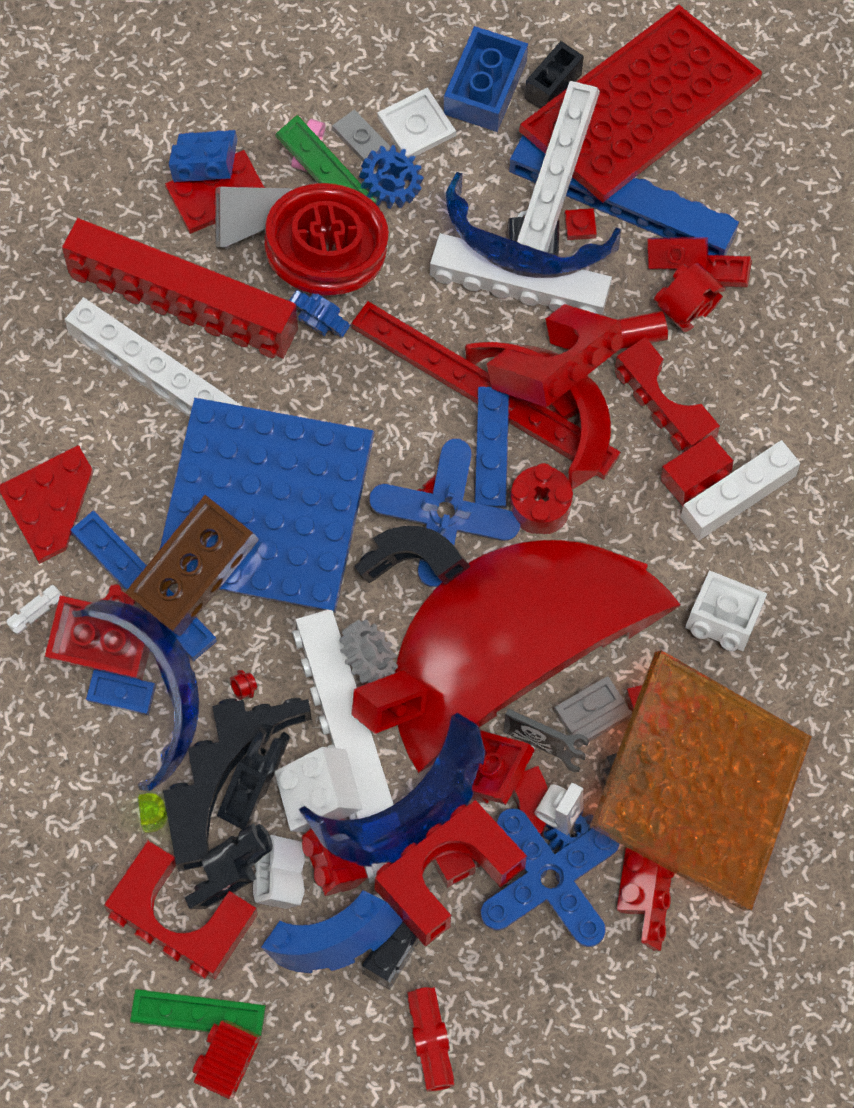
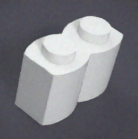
(279, 874)

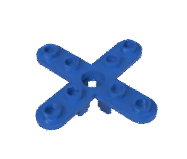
(449, 488)
(569, 866)

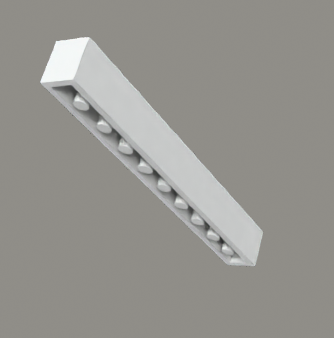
(334, 692)

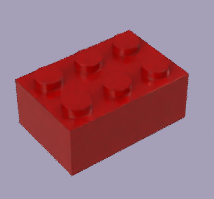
(94, 643)

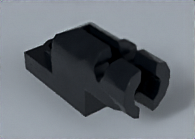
(252, 777)
(230, 866)

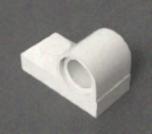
(561, 807)

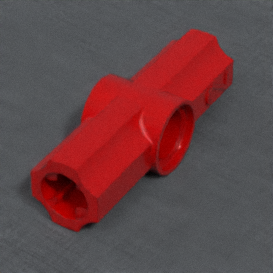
(430, 1039)

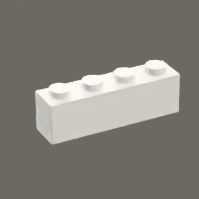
(740, 490)

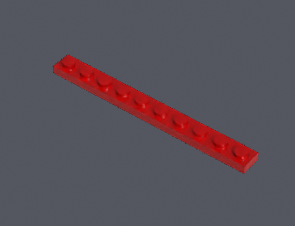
(467, 377)

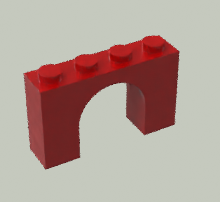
(543, 380)
(468, 833)
(203, 949)

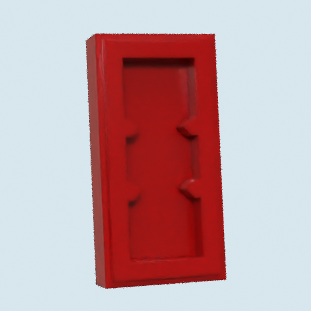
(675, 252)
(730, 270)

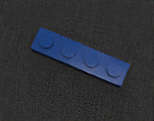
(492, 448)

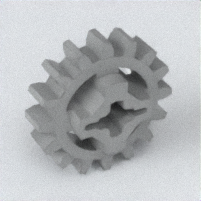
(367, 651)

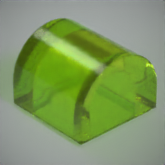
(152, 812)

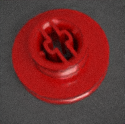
(326, 239)

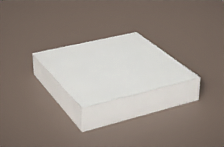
(416, 123)

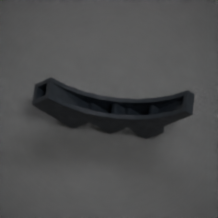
(191, 806)

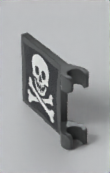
(545, 738)

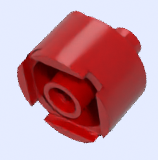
(689, 295)
(541, 483)

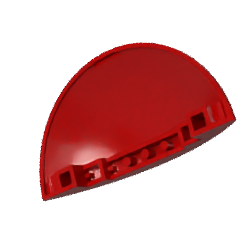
(515, 626)

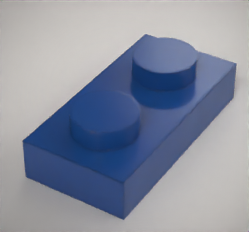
(121, 692)

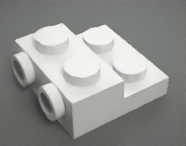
(725, 611)

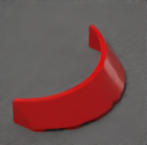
(585, 394)

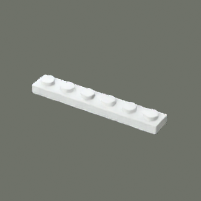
(558, 165)

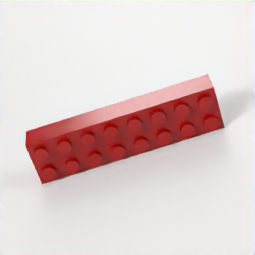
(180, 289)

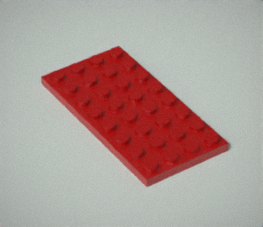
(649, 99)

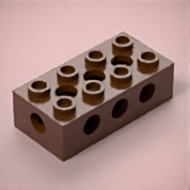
(184, 546)

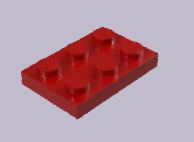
(197, 199)

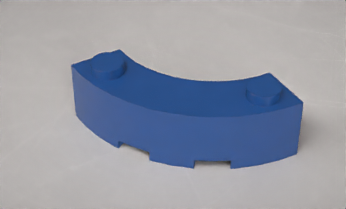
(336, 940)

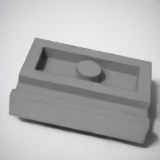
(593, 710)

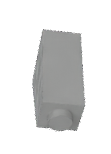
(243, 212)

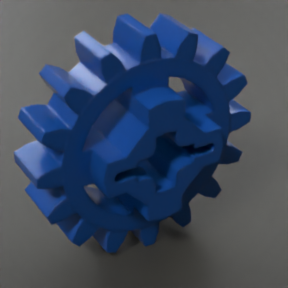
(391, 176)
(319, 314)

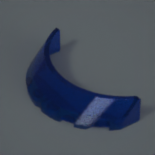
(517, 255)
(174, 669)
(388, 833)

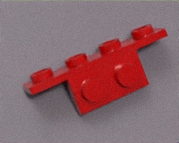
(646, 891)

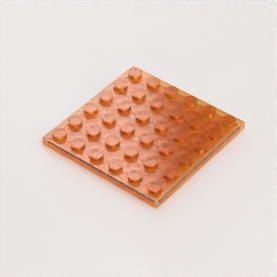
(701, 781)

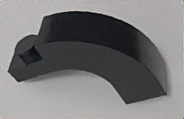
(412, 543)

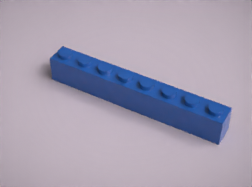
(641, 204)

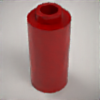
(648, 325)

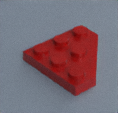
(49, 501)

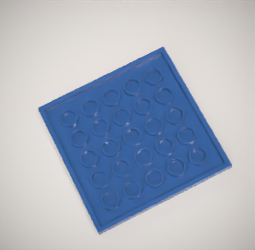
(284, 481)

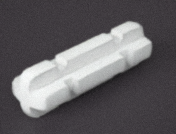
(34, 609)

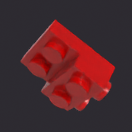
(501, 769)

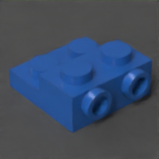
(203, 156)

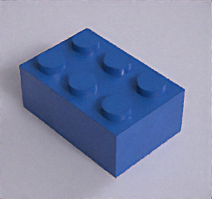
(485, 78)

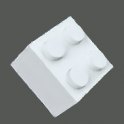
(321, 783)

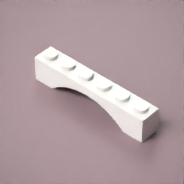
(459, 263)

